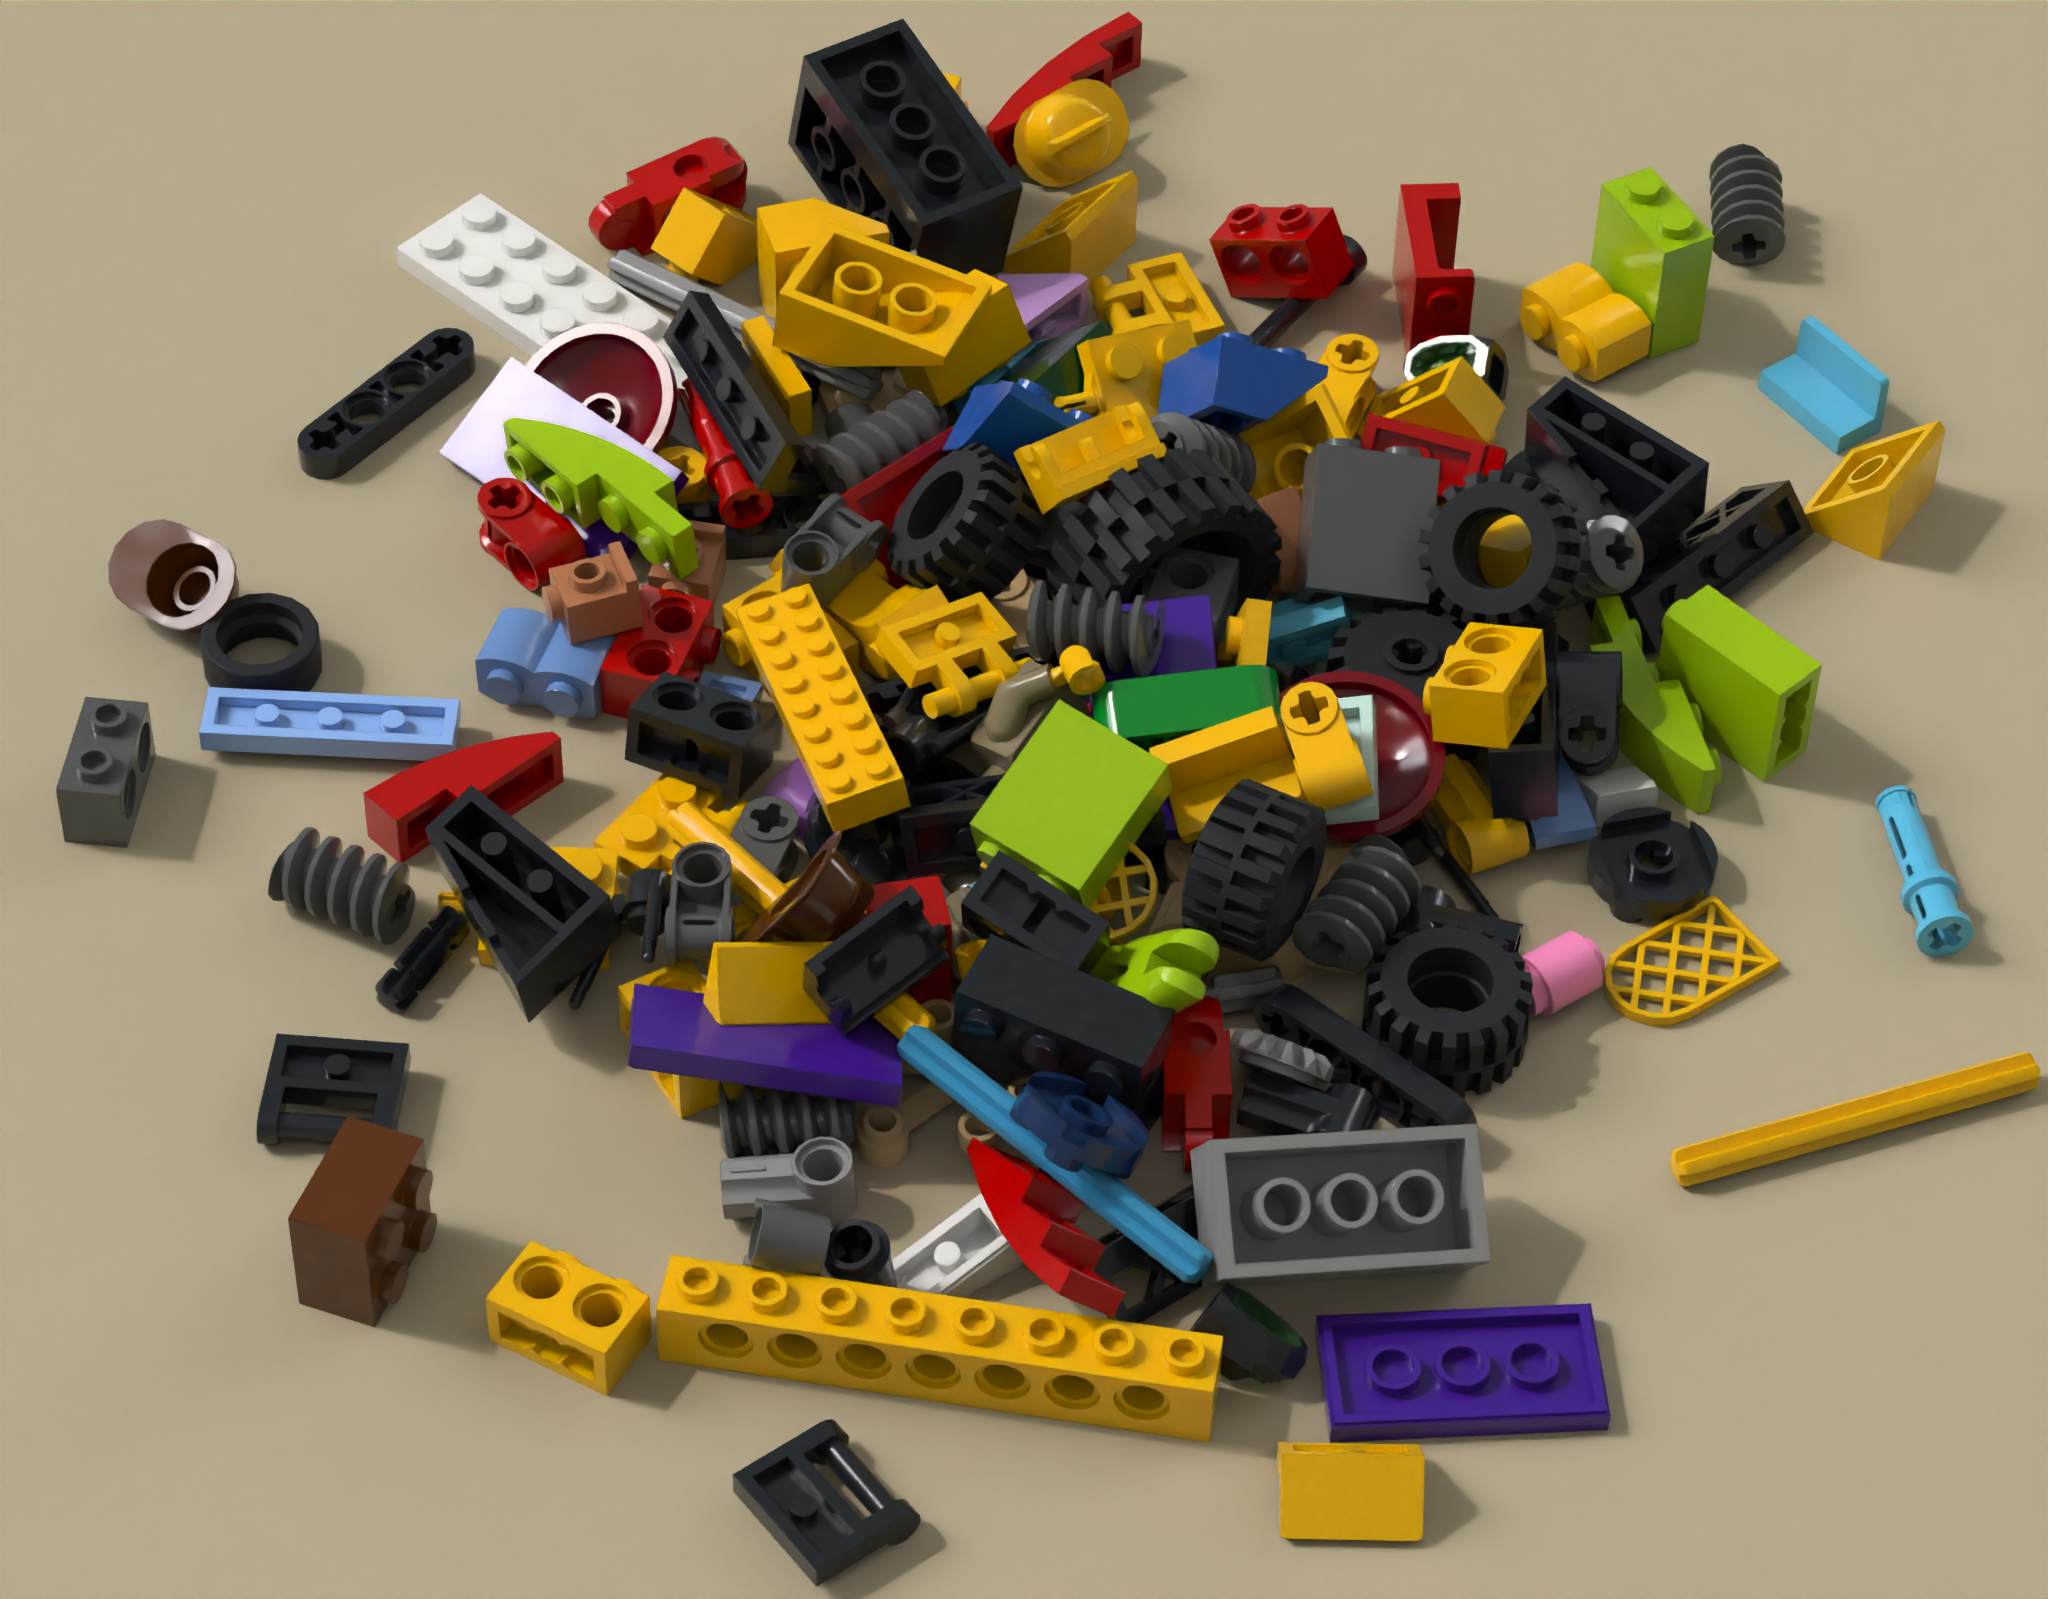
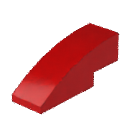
(505, 770)

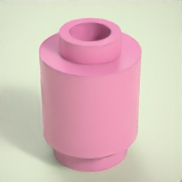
(1563, 972)

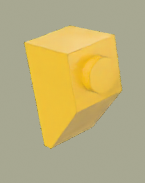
(707, 239)
(1444, 399)

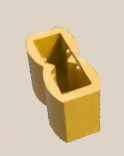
(1585, 322)

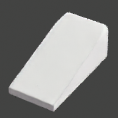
(957, 1254)

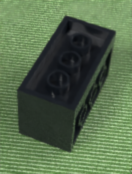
(904, 149)

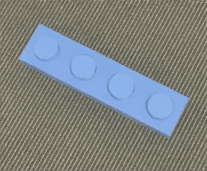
(329, 724)

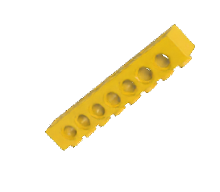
(939, 1348)

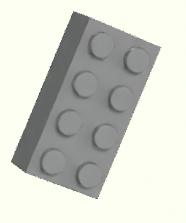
(1341, 1204)

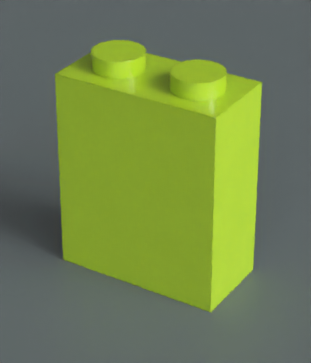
(1654, 255)
(1745, 679)
(1072, 803)

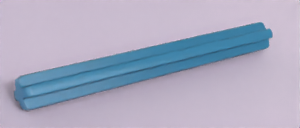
(1092, 1186)

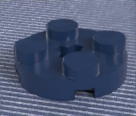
(1078, 1127)

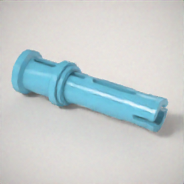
(1927, 889)

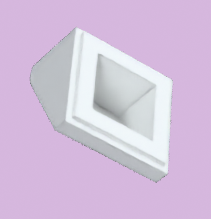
(1617, 791)

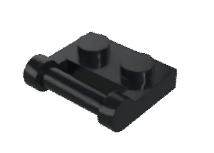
(330, 1075)
(810, 1515)

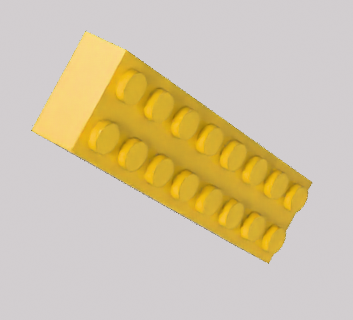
(822, 708)

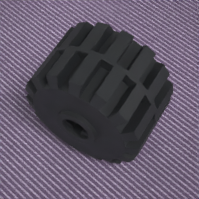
(1401, 648)

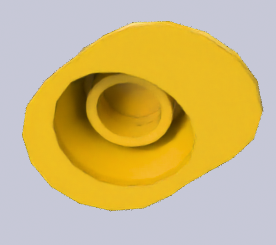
(1071, 133)

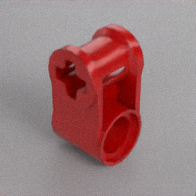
(525, 532)

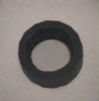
(262, 617)

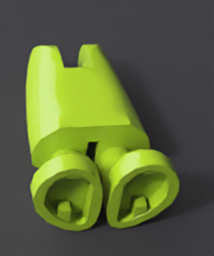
(1161, 966)

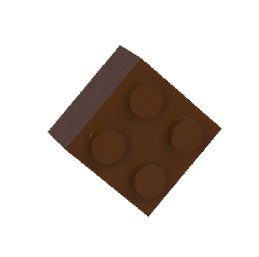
(362, 1222)

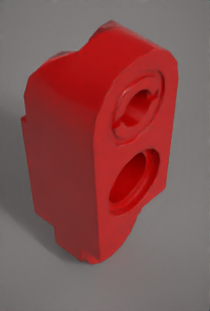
(639, 210)
(1196, 1081)

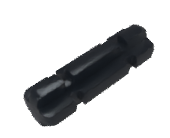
(422, 959)

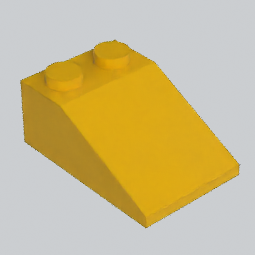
(873, 305)

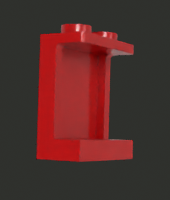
(1428, 289)
(1456, 453)

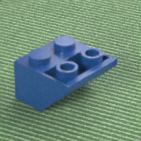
(1236, 382)
(1010, 417)

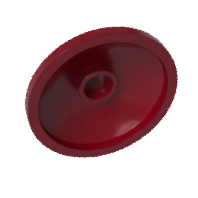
(615, 376)
(1408, 758)

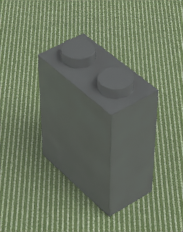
(1364, 526)

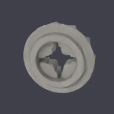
(1280, 1057)

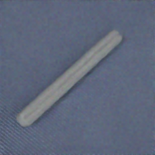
(671, 289)

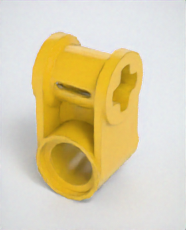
(1349, 376)
(1323, 751)

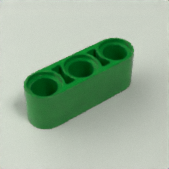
(1178, 704)

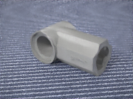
(813, 1177)

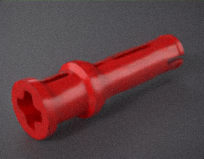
(740, 500)

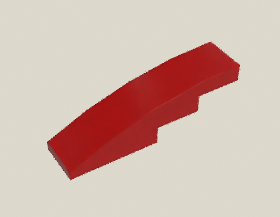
(1096, 56)
(1040, 1226)

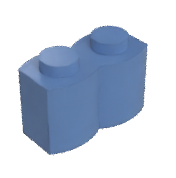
(534, 663)

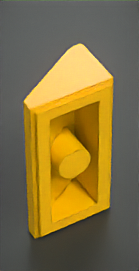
(761, 983)

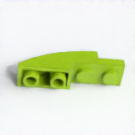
(603, 481)
(1656, 721)

